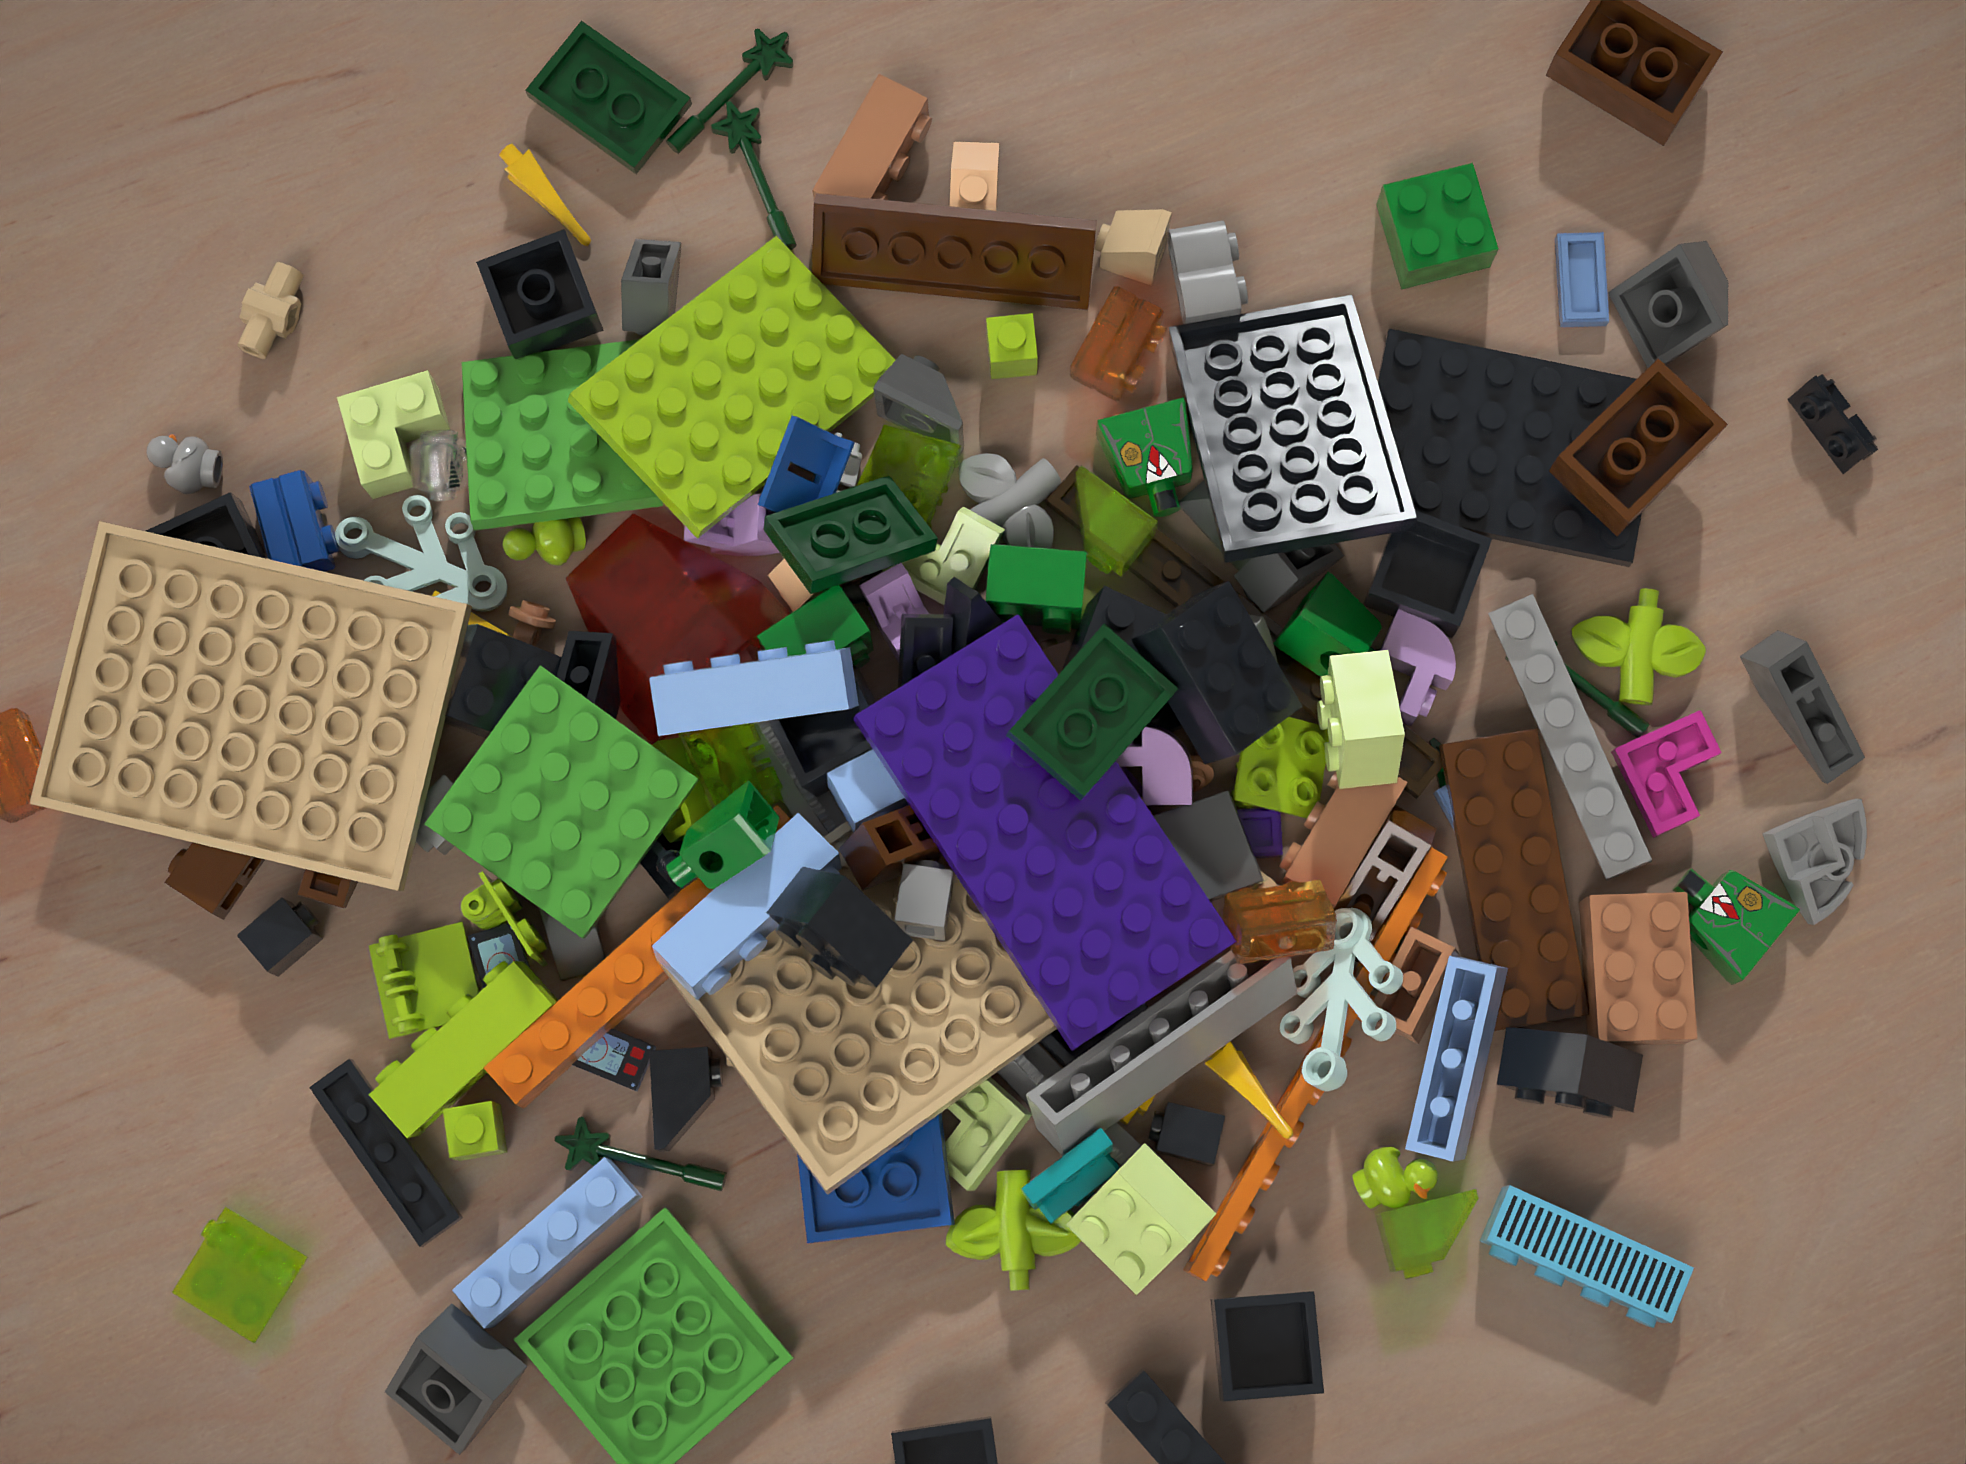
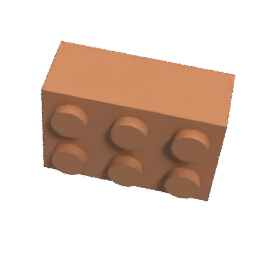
(1638, 968)

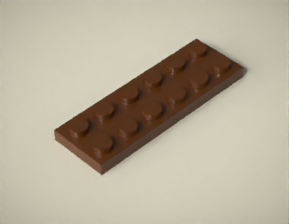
(953, 251)
(1514, 875)

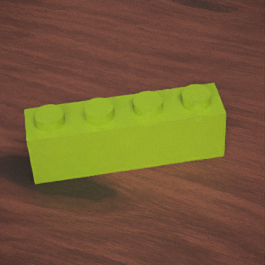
(455, 1056)

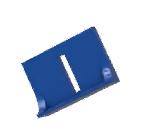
(813, 451)

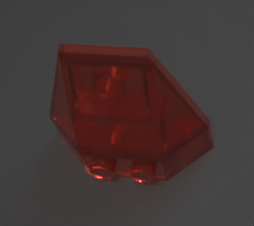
(666, 608)

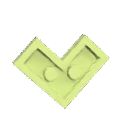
(961, 555)
(986, 1129)

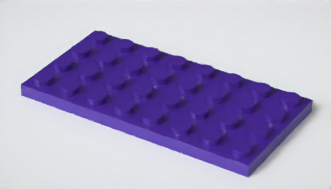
(1070, 886)

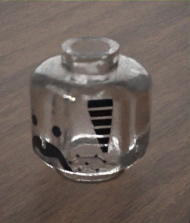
(439, 464)

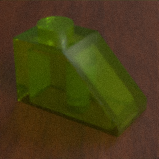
(1110, 524)
(1423, 1232)

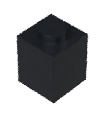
(281, 935)
(1187, 1133)

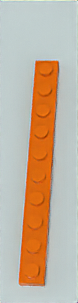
(1259, 1167)

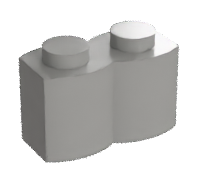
(1205, 272)

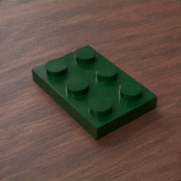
(608, 97)
(850, 534)
(1092, 712)

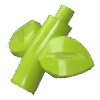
(1639, 647)
(1011, 1230)

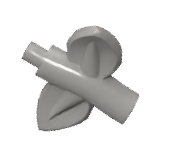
(1011, 501)

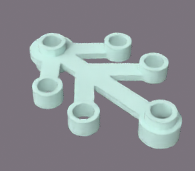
(431, 564)
(1335, 994)

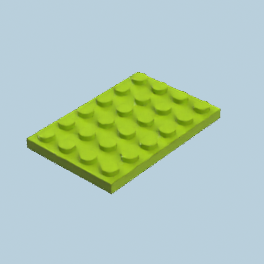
(717, 381)

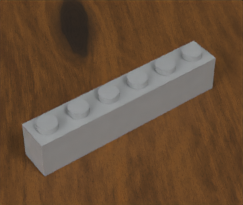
(1570, 737)
(1158, 1047)

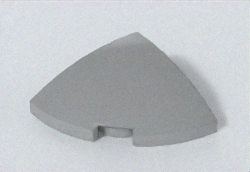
(1818, 855)

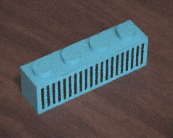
(1586, 1255)

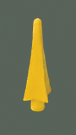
(529, 177)
(1235, 1070)

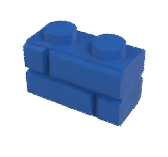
(293, 521)

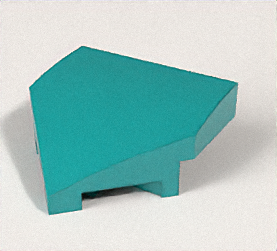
(1072, 1177)

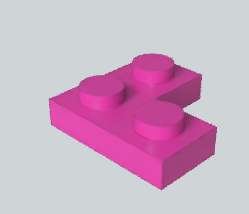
(1654, 765)

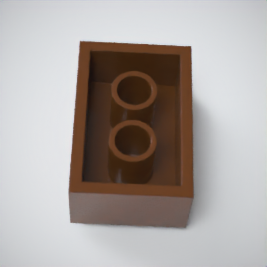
(1634, 65)
(1637, 447)

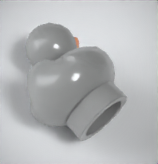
(190, 462)

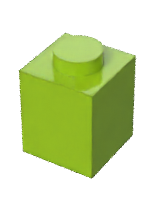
(1011, 346)
(475, 1130)

